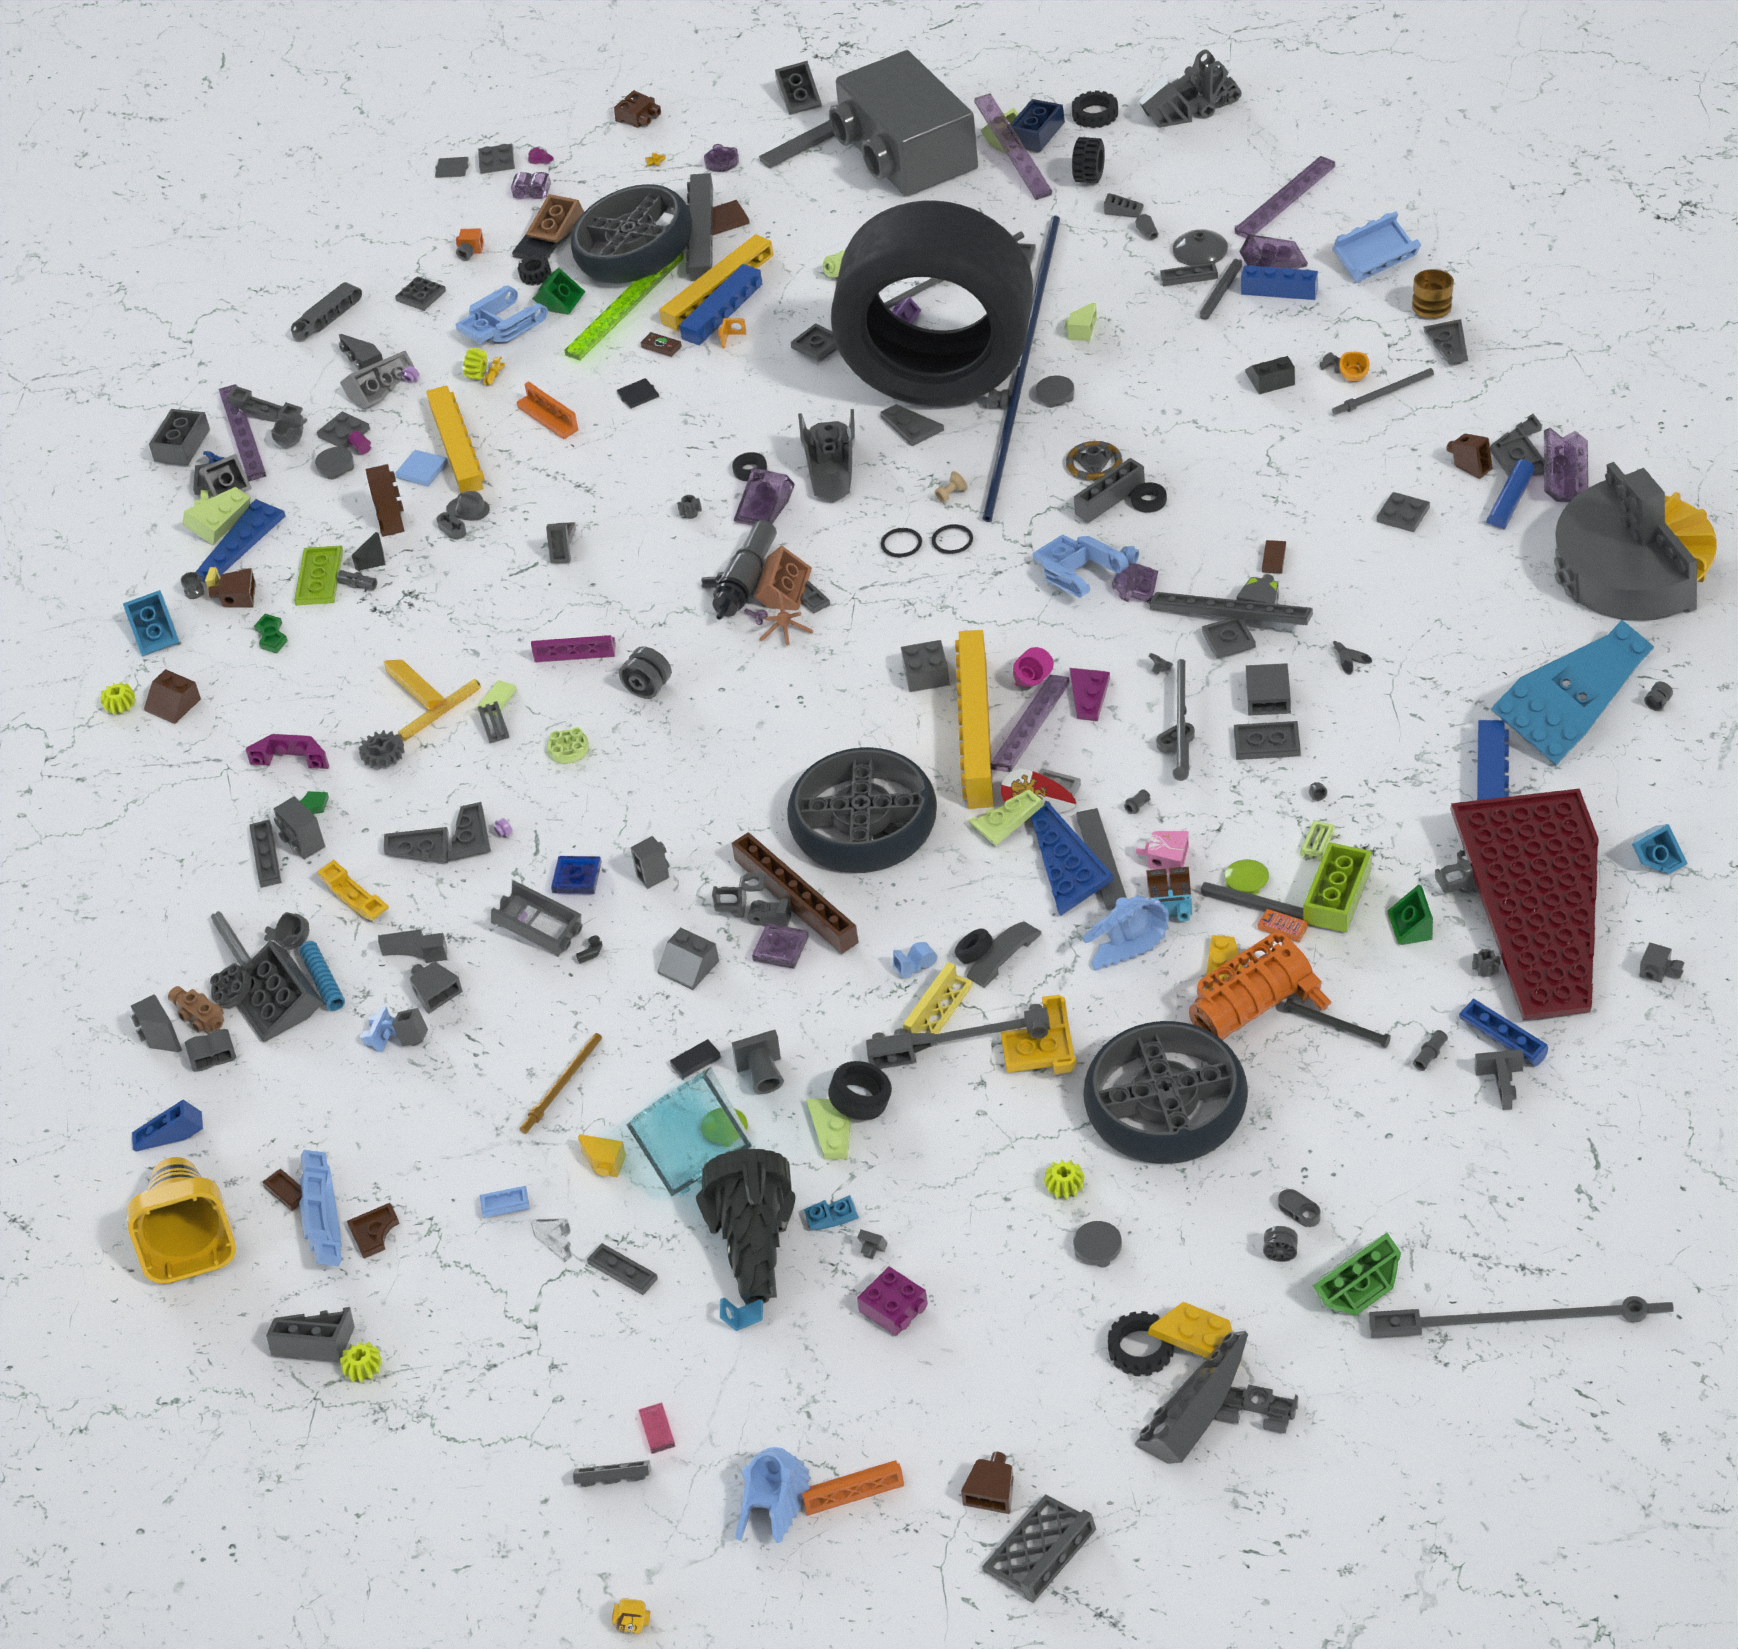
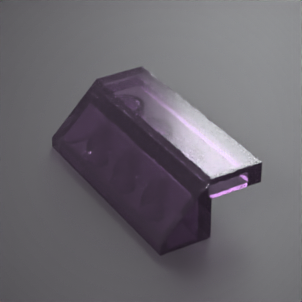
(1565, 465)

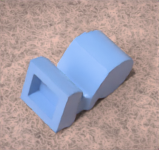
(919, 957)

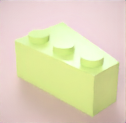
(216, 515)

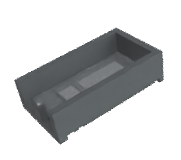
(537, 918)

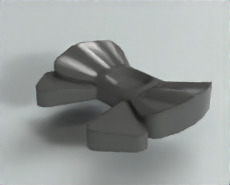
(1329, 359)

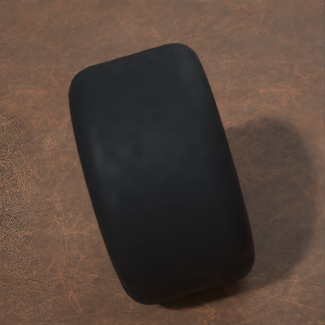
(944, 244)

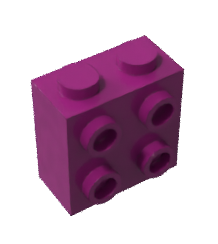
(892, 1301)

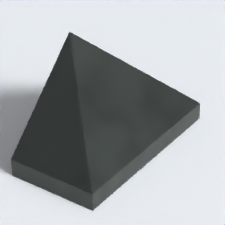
(369, 554)

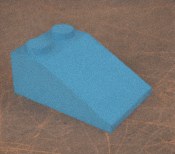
(151, 623)

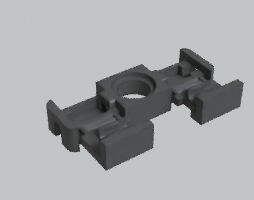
(1277, 1408)

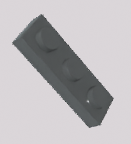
(612, 1473)

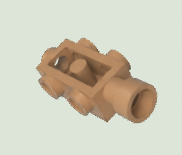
(197, 1009)

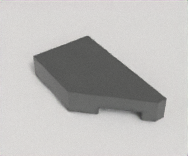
(814, 599)

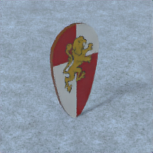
(1042, 786)

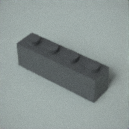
(1108, 490)

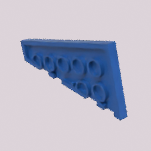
(1069, 862)

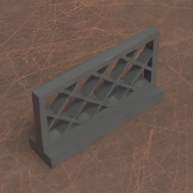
(1055, 1554)

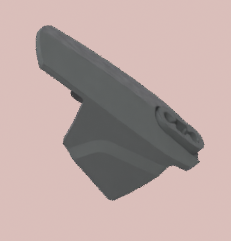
(829, 462)

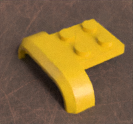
(1053, 1050)

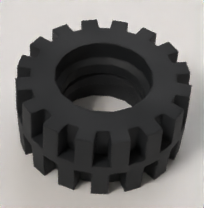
(534, 270)

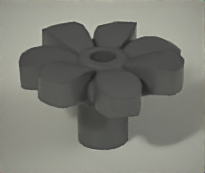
(1159, 663)

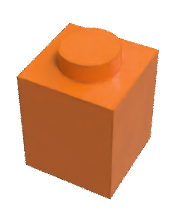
(472, 237)

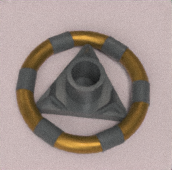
(1093, 460)

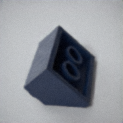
(1038, 123)

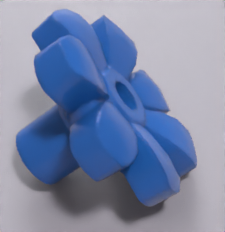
(213, 458)

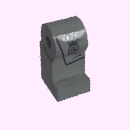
(770, 912)

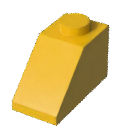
(603, 1154)

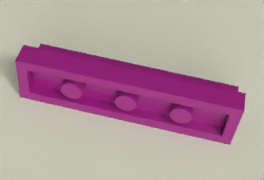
(573, 648)

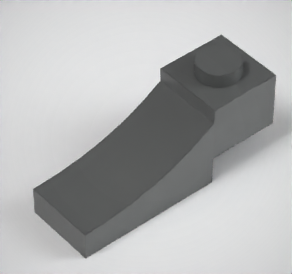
(414, 943)

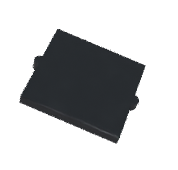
(637, 393)

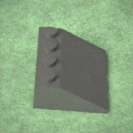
(278, 993)

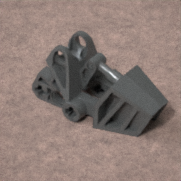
(1177, 101)

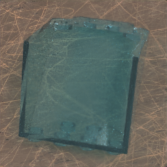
(688, 1130)

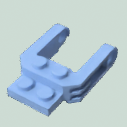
(485, 325)
(1066, 555)

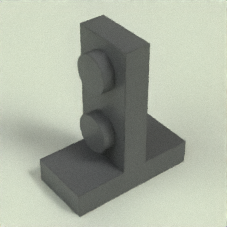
(559, 539)
(1502, 1065)

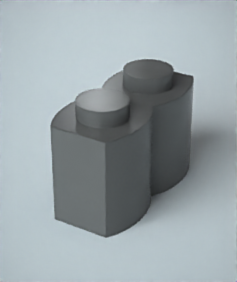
(210, 1050)

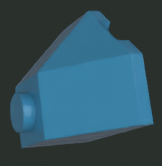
(1659, 849)

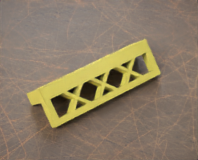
(933, 997)

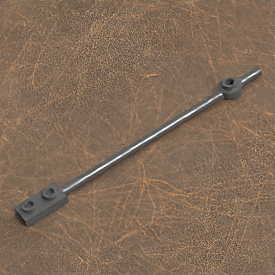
(1409, 1323)

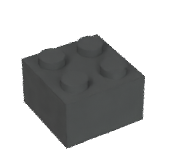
(925, 666)
(298, 828)

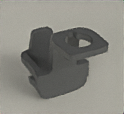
(1464, 884)
(737, 908)

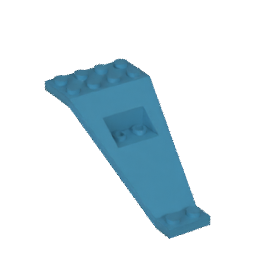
(1552, 714)

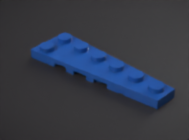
(244, 534)

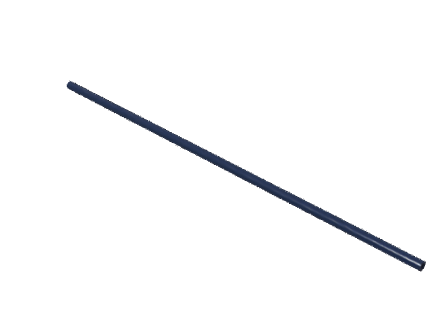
(1020, 372)

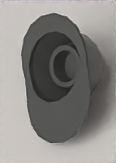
(469, 506)

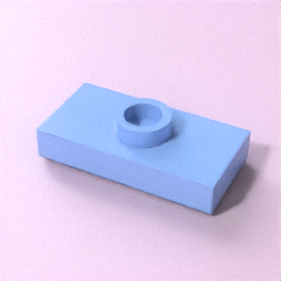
(504, 1201)

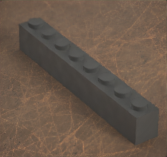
(701, 239)

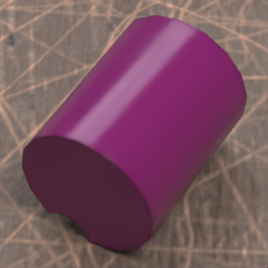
(359, 442)

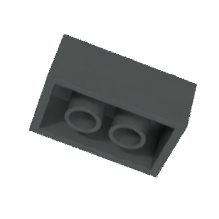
(179, 436)

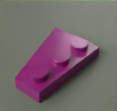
(1089, 692)

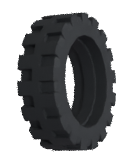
(1095, 99)
(1136, 1364)

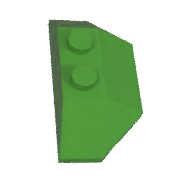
(1360, 1277)

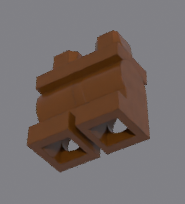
(636, 110)

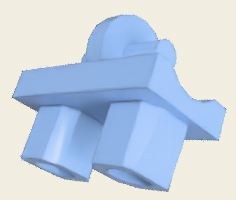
(380, 1030)

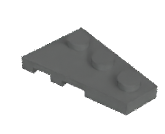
(911, 425)
(470, 833)
(419, 844)

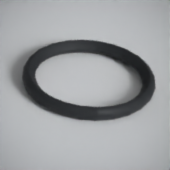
(956, 550)
(901, 554)

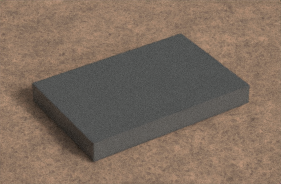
(1267, 740)

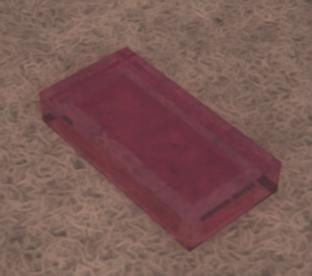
(656, 1428)

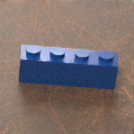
(1279, 282)

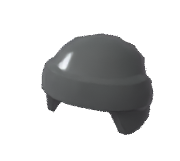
(288, 433)
(290, 931)

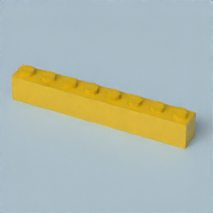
(751, 253)
(455, 439)

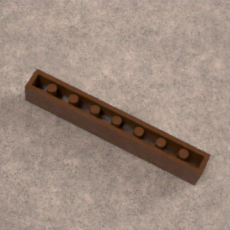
(803, 898)

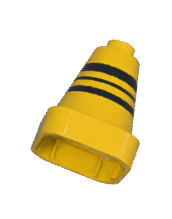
(180, 1224)

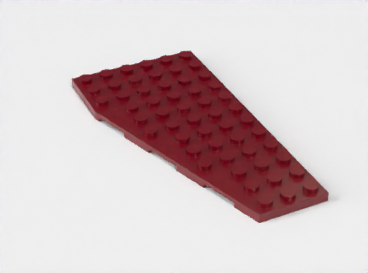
(1539, 893)

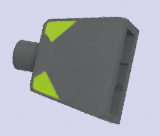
(1260, 590)

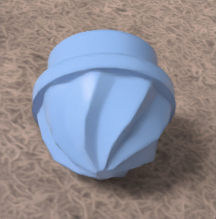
(1130, 553)

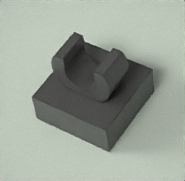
(871, 1242)

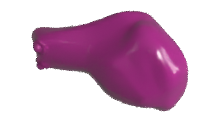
(539, 156)

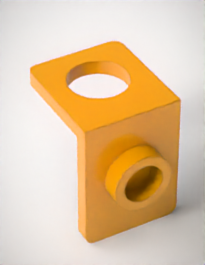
(726, 329)

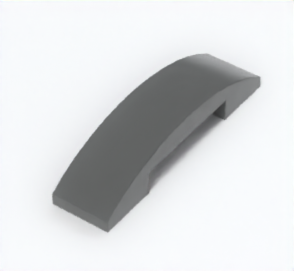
(260, 408)
(1002, 948)

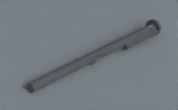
(1182, 771)

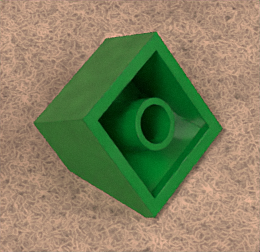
(559, 293)

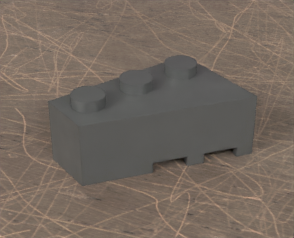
(311, 1336)

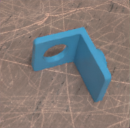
(742, 1316)

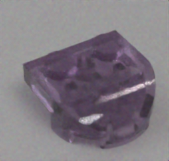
(1136, 582)

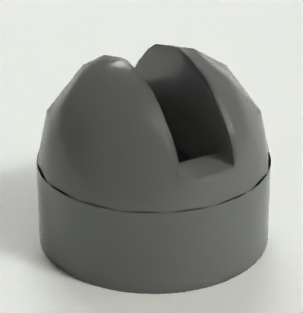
(1317, 791)

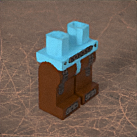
(1178, 898)

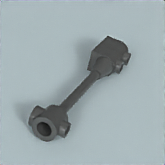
(903, 1045)

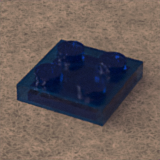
(576, 874)

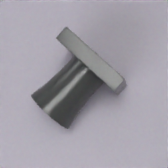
(758, 1056)

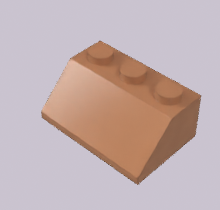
(786, 574)

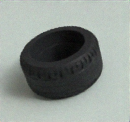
(865, 1076)

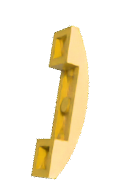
(350, 892)

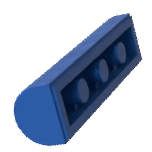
(1511, 494)
(1504, 1031)

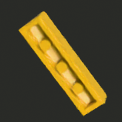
(413, 683)

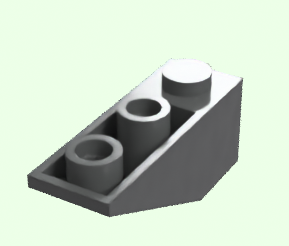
(359, 351)

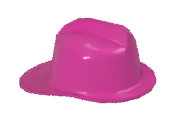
(1032, 667)

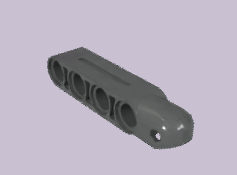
(326, 310)

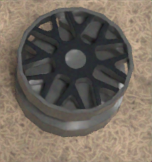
(1280, 1243)

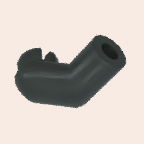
(592, 951)

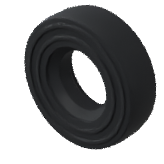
(745, 459)
(1148, 488)
(973, 946)

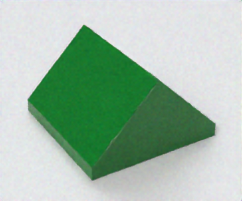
(1412, 918)

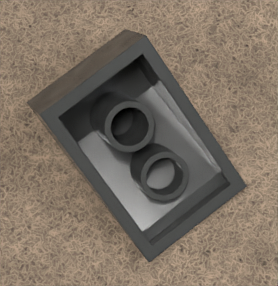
(797, 87)

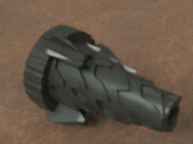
(752, 1202)

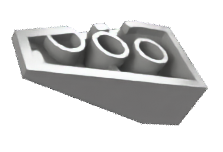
(376, 381)

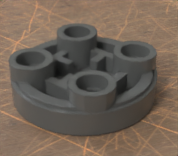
(1055, 390)
(334, 462)
(230, 986)
(1097, 1243)

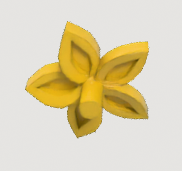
(655, 159)

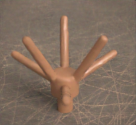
(784, 619)

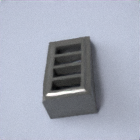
(1122, 206)

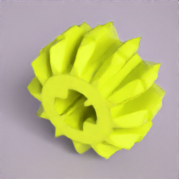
(475, 363)
(117, 698)
(1064, 1179)
(361, 1361)

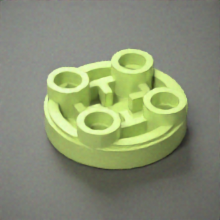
(567, 745)

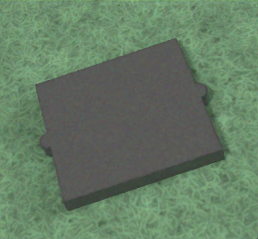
(451, 167)

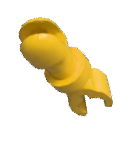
(493, 371)

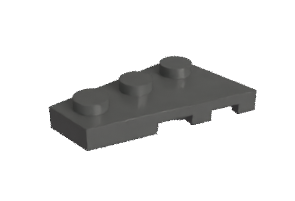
(1448, 340)

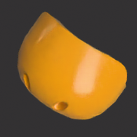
(1353, 371)

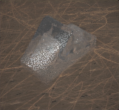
(553, 1235)

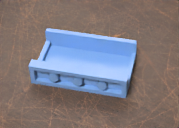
(1374, 247)

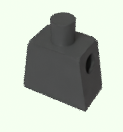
(434, 985)

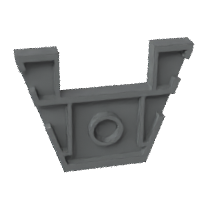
(1518, 446)

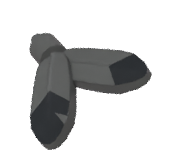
(1348, 655)

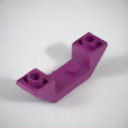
(263, 750)

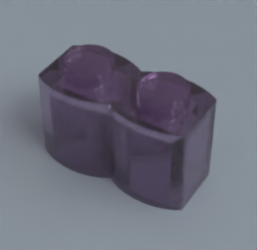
(530, 185)

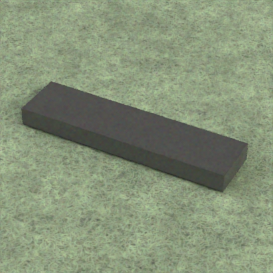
(265, 853)

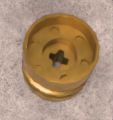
(1432, 293)

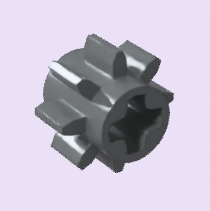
(689, 506)
(1486, 962)

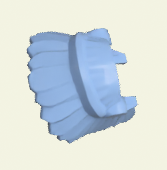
(1132, 929)
(776, 1483)

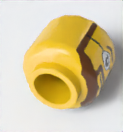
(630, 1616)

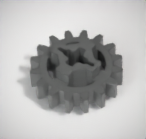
(381, 749)

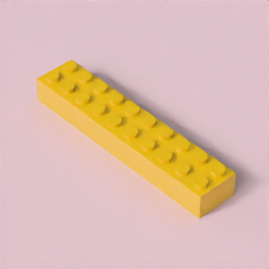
(975, 719)

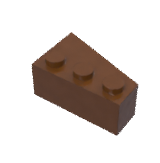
(385, 499)

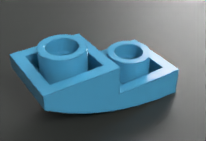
(826, 1216)

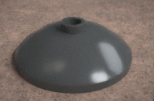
(1200, 247)

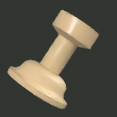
(956, 483)

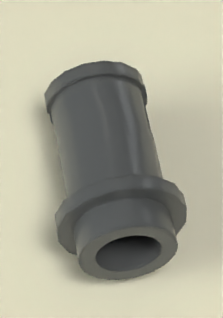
(1133, 804)

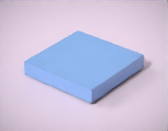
(421, 467)

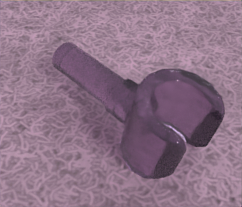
(757, 615)

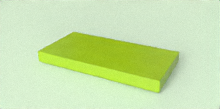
(318, 575)

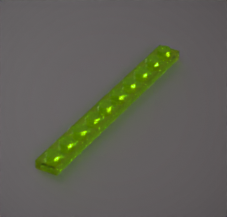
(616, 312)

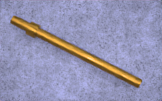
(537, 1113)

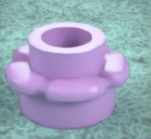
(410, 374)
(502, 827)

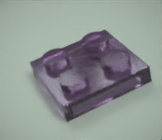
(780, 945)

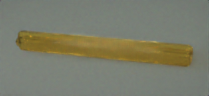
(439, 709)

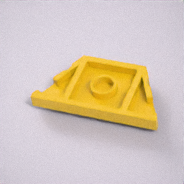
(1191, 1329)

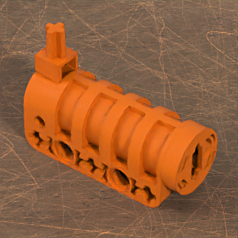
(1255, 987)

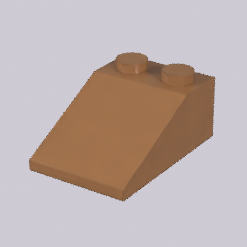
(555, 218)

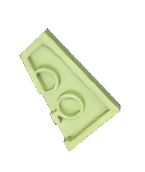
(1004, 820)
(831, 1128)

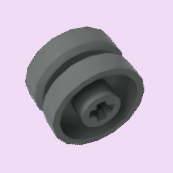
(645, 672)

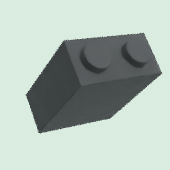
(1268, 689)

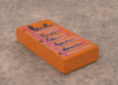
(1278, 922)

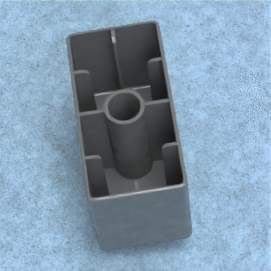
(904, 123)

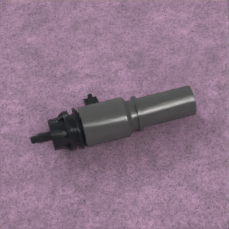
(742, 571)

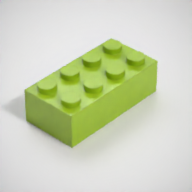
(1337, 887)

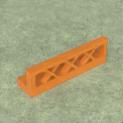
(548, 411)
(853, 1487)

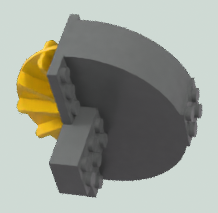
(1632, 548)

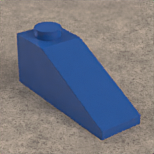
(169, 1127)

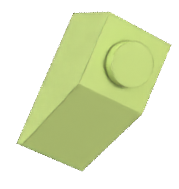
(1081, 323)

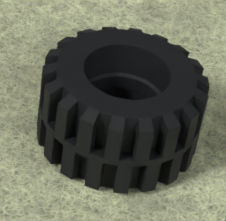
(1088, 160)

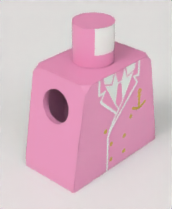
(1165, 849)

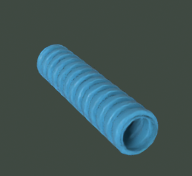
(322, 976)

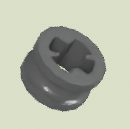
(465, 251)

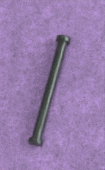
(1384, 1039)

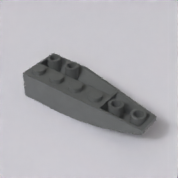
(1194, 1405)

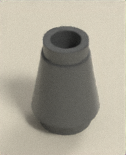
(1146, 225)

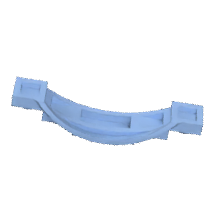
(319, 1209)

